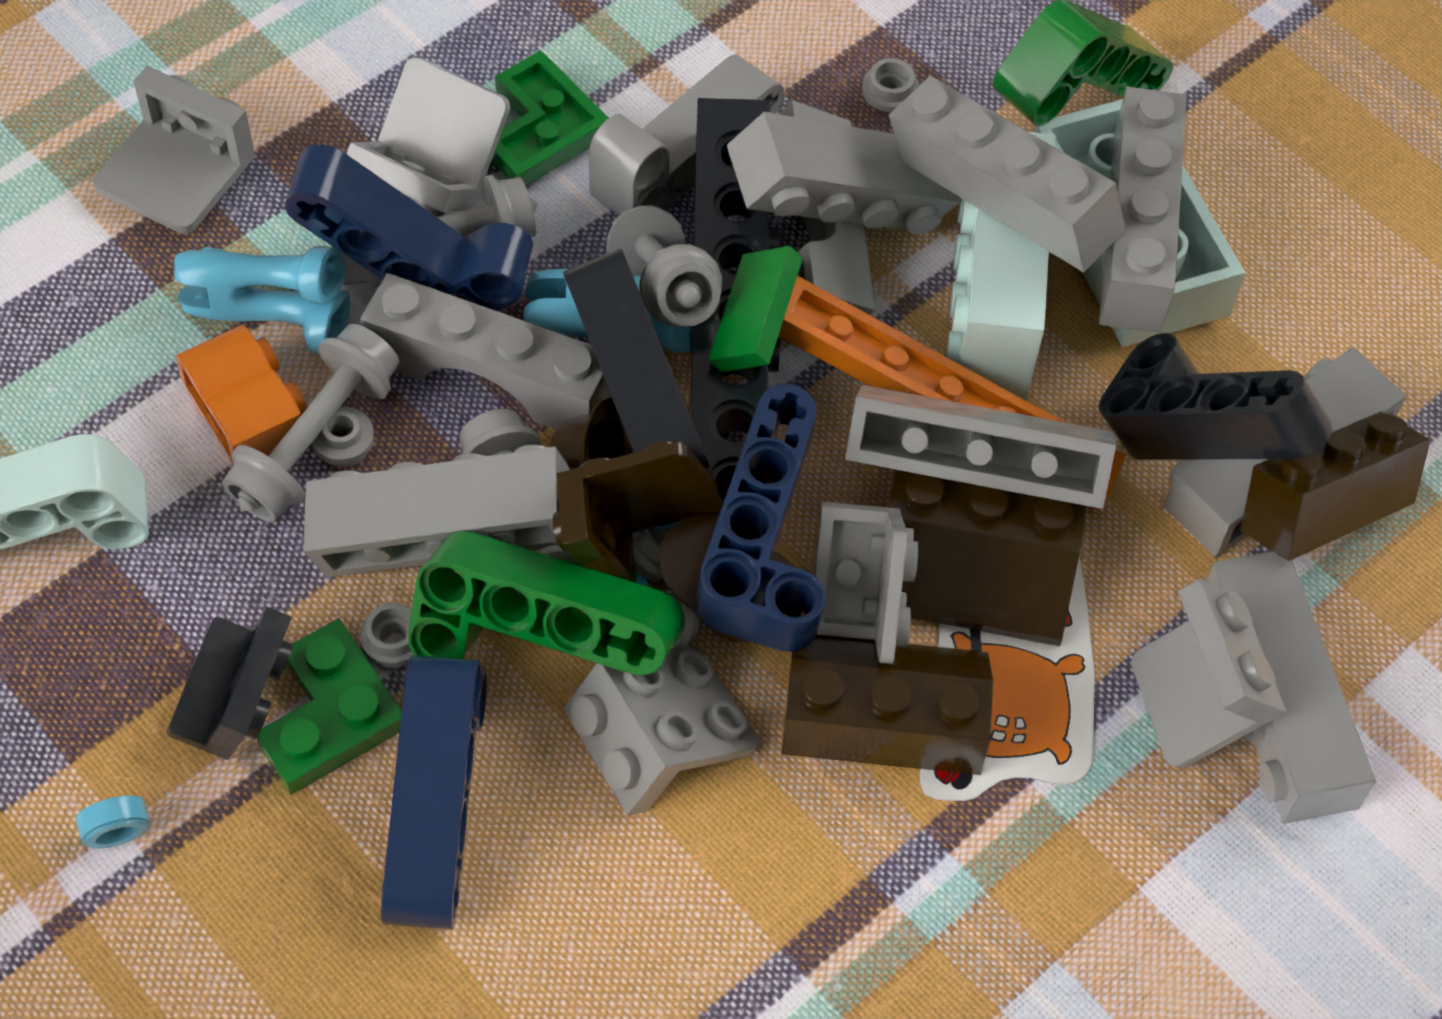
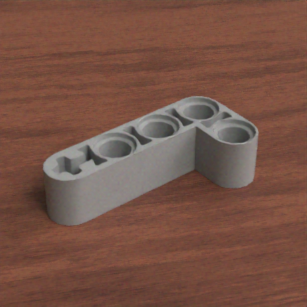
(659, 161)

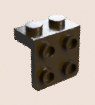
(627, 494)

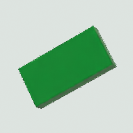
(755, 309)

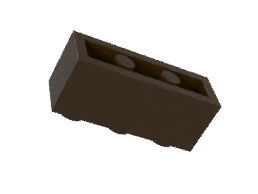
(1341, 487)

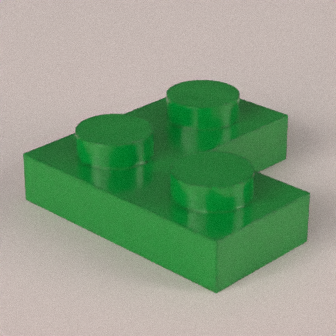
(553, 122)
(345, 714)

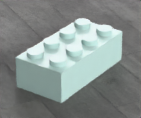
(1206, 265)
(997, 299)

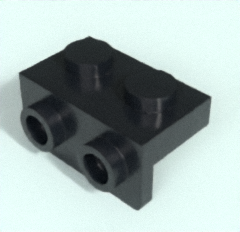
(227, 683)

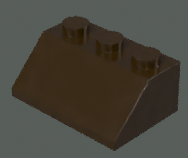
(990, 556)
(914, 713)

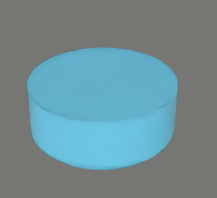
(112, 821)

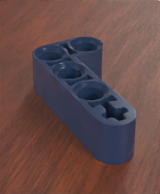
(399, 237)
(763, 509)
(432, 791)

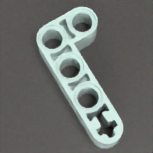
(70, 485)

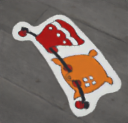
(1038, 706)

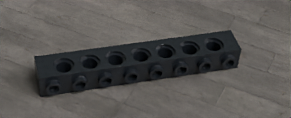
(714, 403)

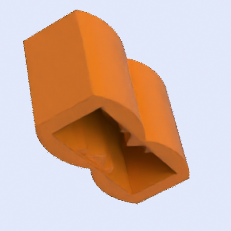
(240, 391)

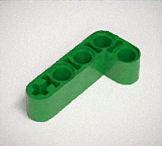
(1071, 48)
(625, 623)

